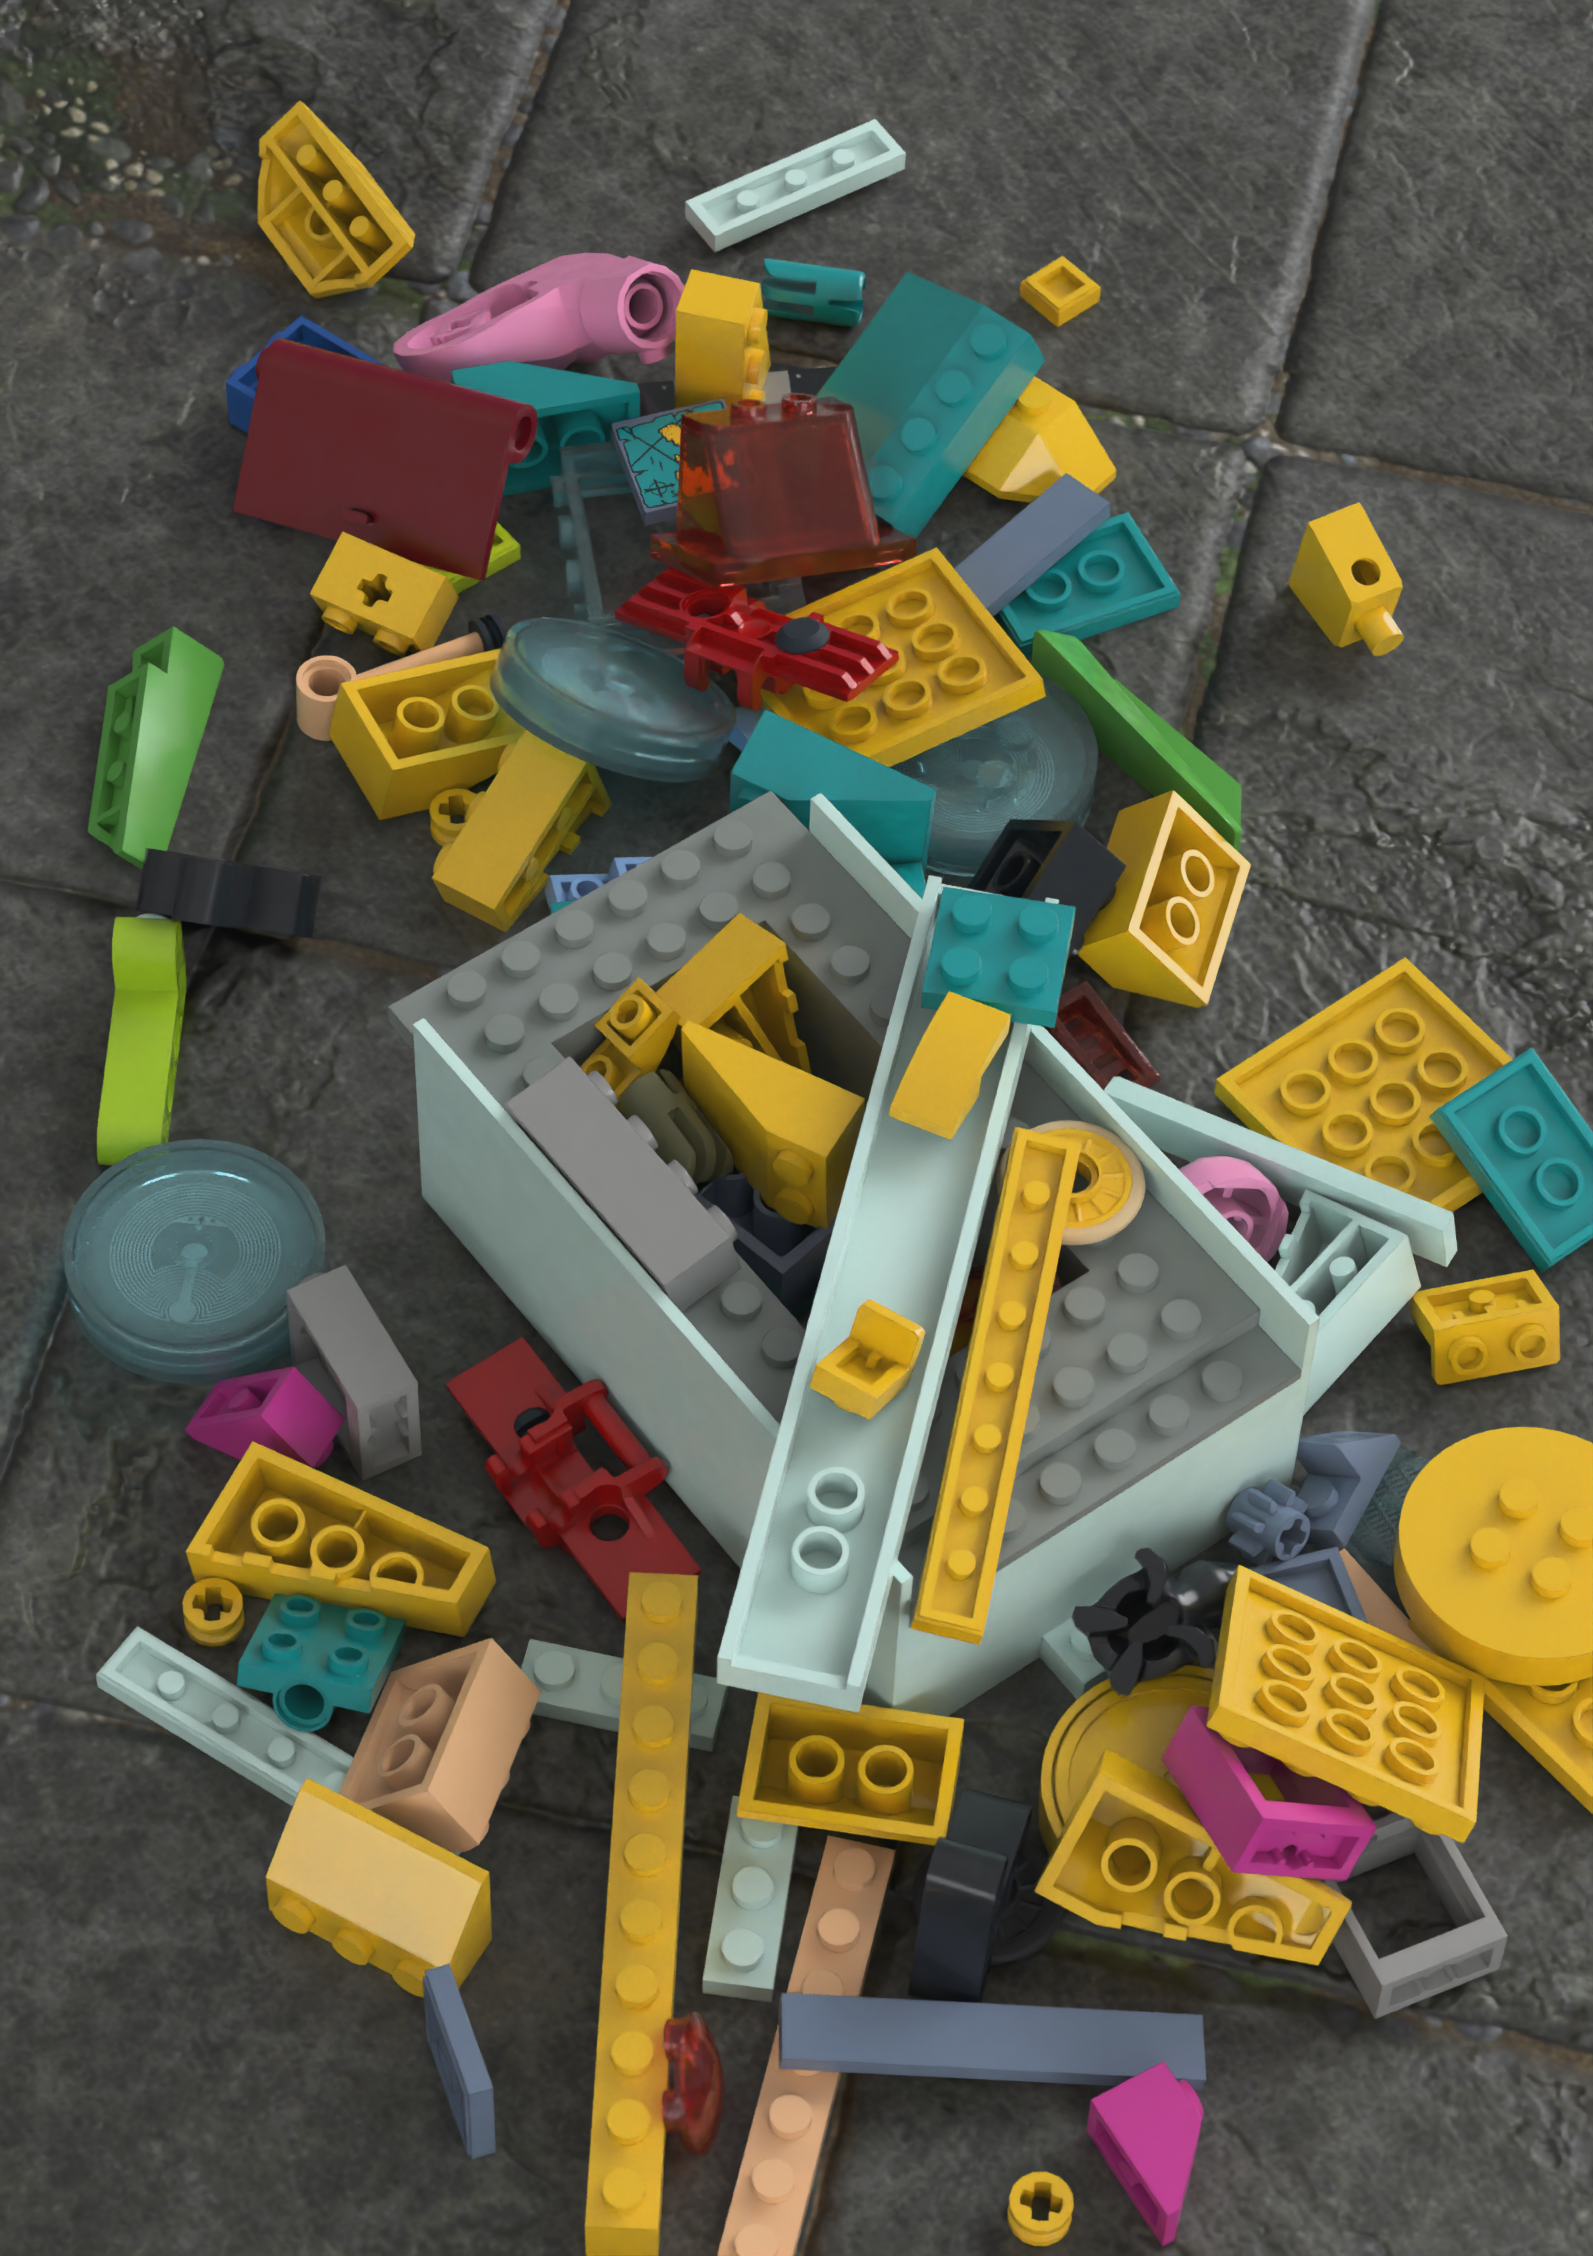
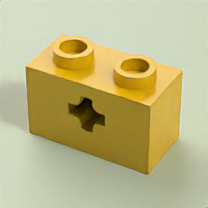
(361, 574)

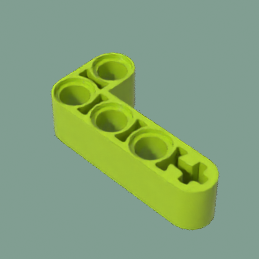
(142, 1036)

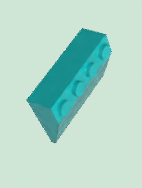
(929, 393)
(797, 764)

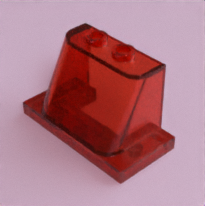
(775, 495)

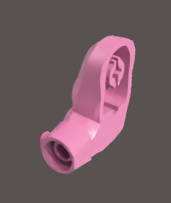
(552, 318)

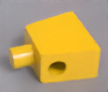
(1348, 581)

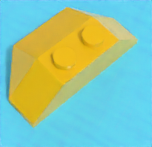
(325, 208)
(1038, 445)

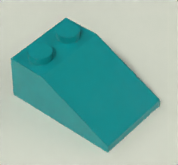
(568, 408)

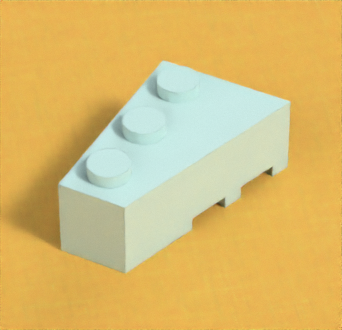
(1351, 1277)

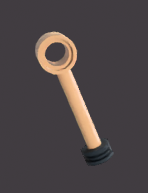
(321, 676)

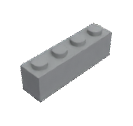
(626, 1182)

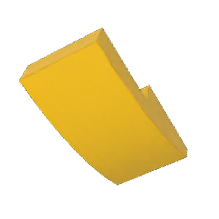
(636, 1037)
(949, 1065)

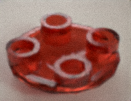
(699, 2083)

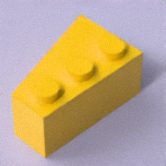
(720, 341)
(518, 830)
(740, 992)

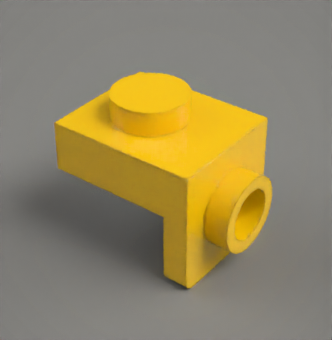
(871, 1362)

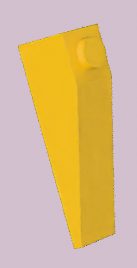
(1148, 1863)

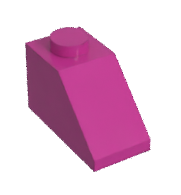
(271, 1409)
(1150, 2142)

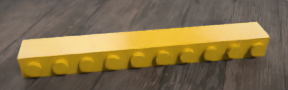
(642, 1917)

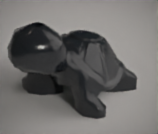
(1153, 1622)

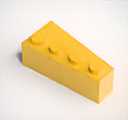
(318, 1537)

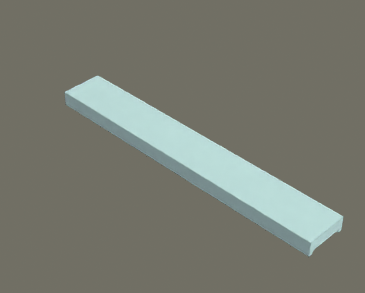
(836, 1480)

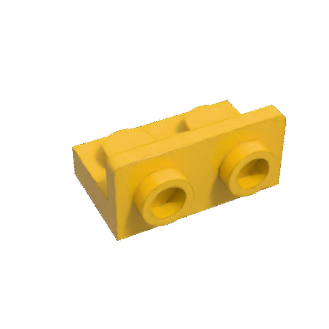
(1488, 1326)

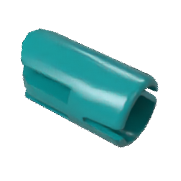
(813, 292)

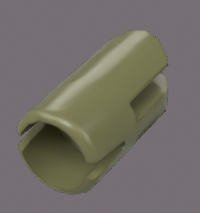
(677, 1126)

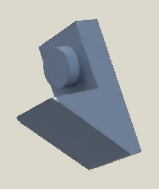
(1341, 1480)

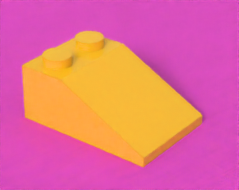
(421, 732)
(780, 1123)

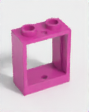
(1250, 1833)

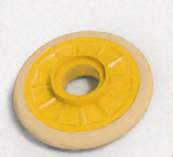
(1113, 1177)

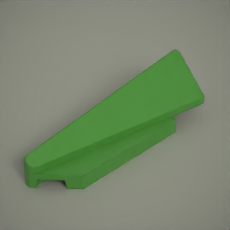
(1138, 736)
(151, 743)

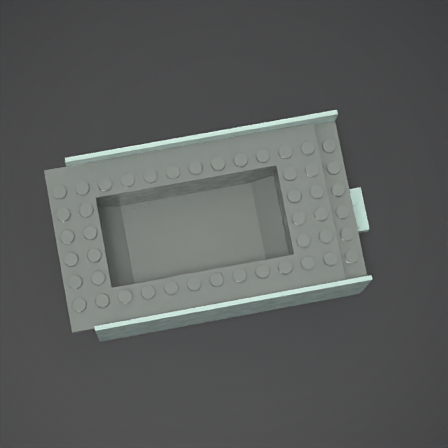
(1162, 1359)

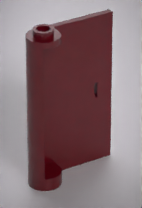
(384, 442)

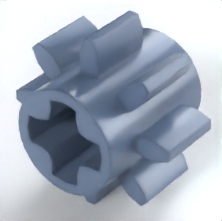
(1268, 1523)

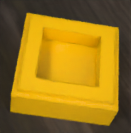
(1060, 291)

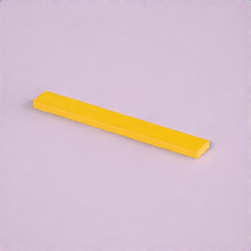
(996, 1387)

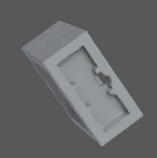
(357, 1369)
(1439, 1962)

